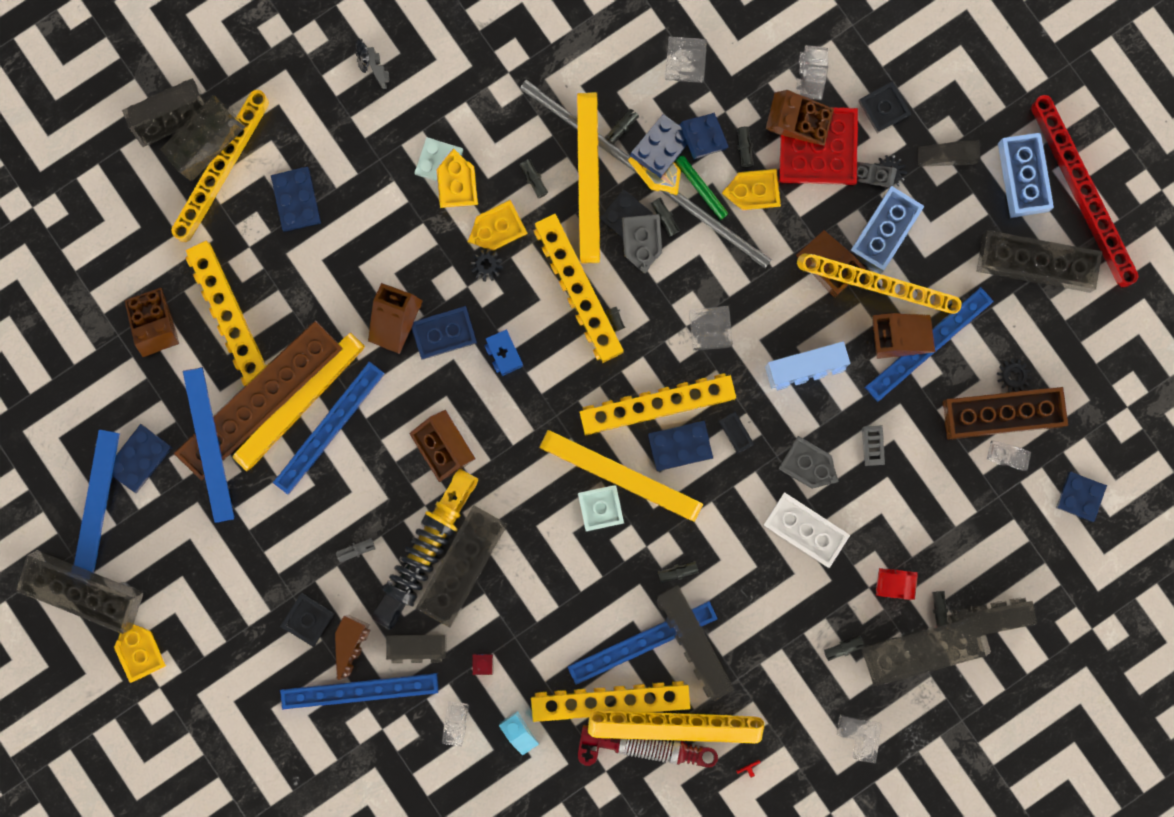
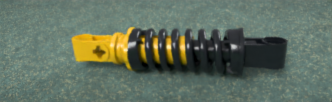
(436, 528)

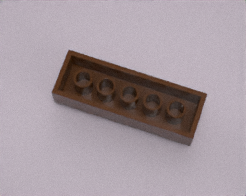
(1005, 413)

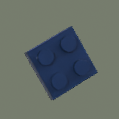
(704, 135)
(1081, 496)

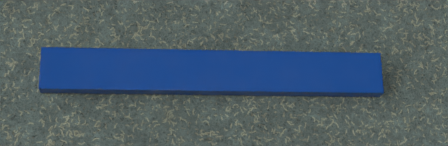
(941, 333)
(328, 428)
(208, 444)
(96, 500)
(633, 646)
(359, 691)

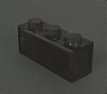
(416, 648)

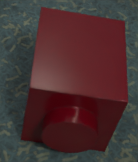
(483, 664)

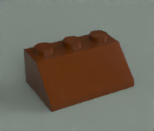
(442, 445)

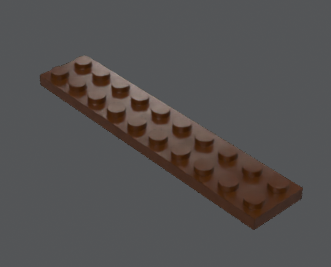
(265, 394)

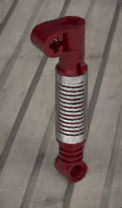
(658, 749)

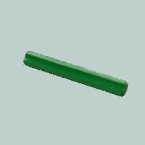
(701, 187)

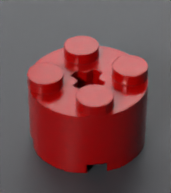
(896, 584)

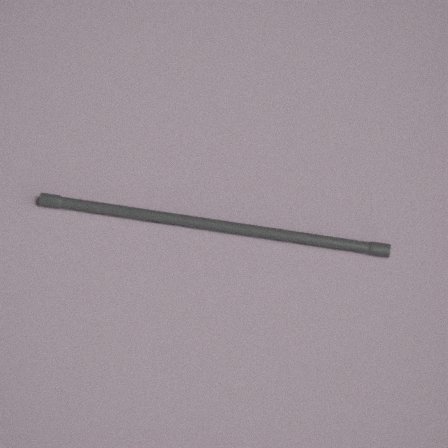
(755, 254)

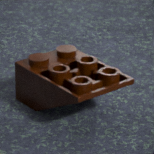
(799, 117)
(827, 247)
(392, 317)
(151, 322)
(902, 334)
(348, 641)

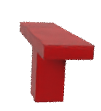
(749, 769)

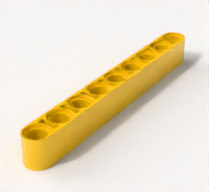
(219, 175)
(588, 177)
(888, 285)
(289, 413)
(621, 475)
(675, 726)

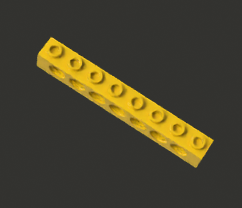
(552, 226)
(205, 252)
(725, 394)
(680, 702)

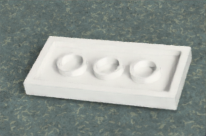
(806, 530)

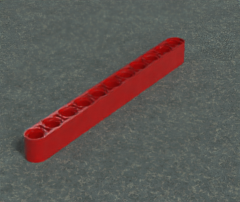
(1084, 200)

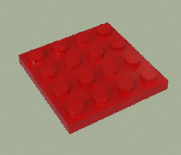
(824, 164)

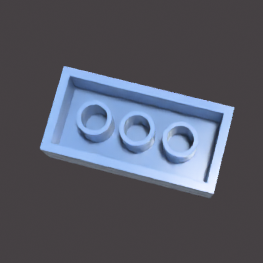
(1025, 175)
(886, 230)
(807, 365)

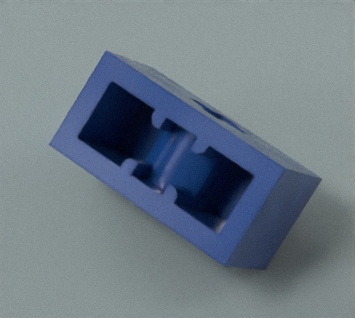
(511, 361)

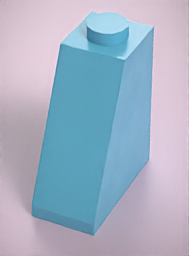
(518, 733)

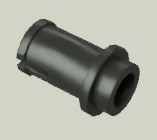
(615, 319)

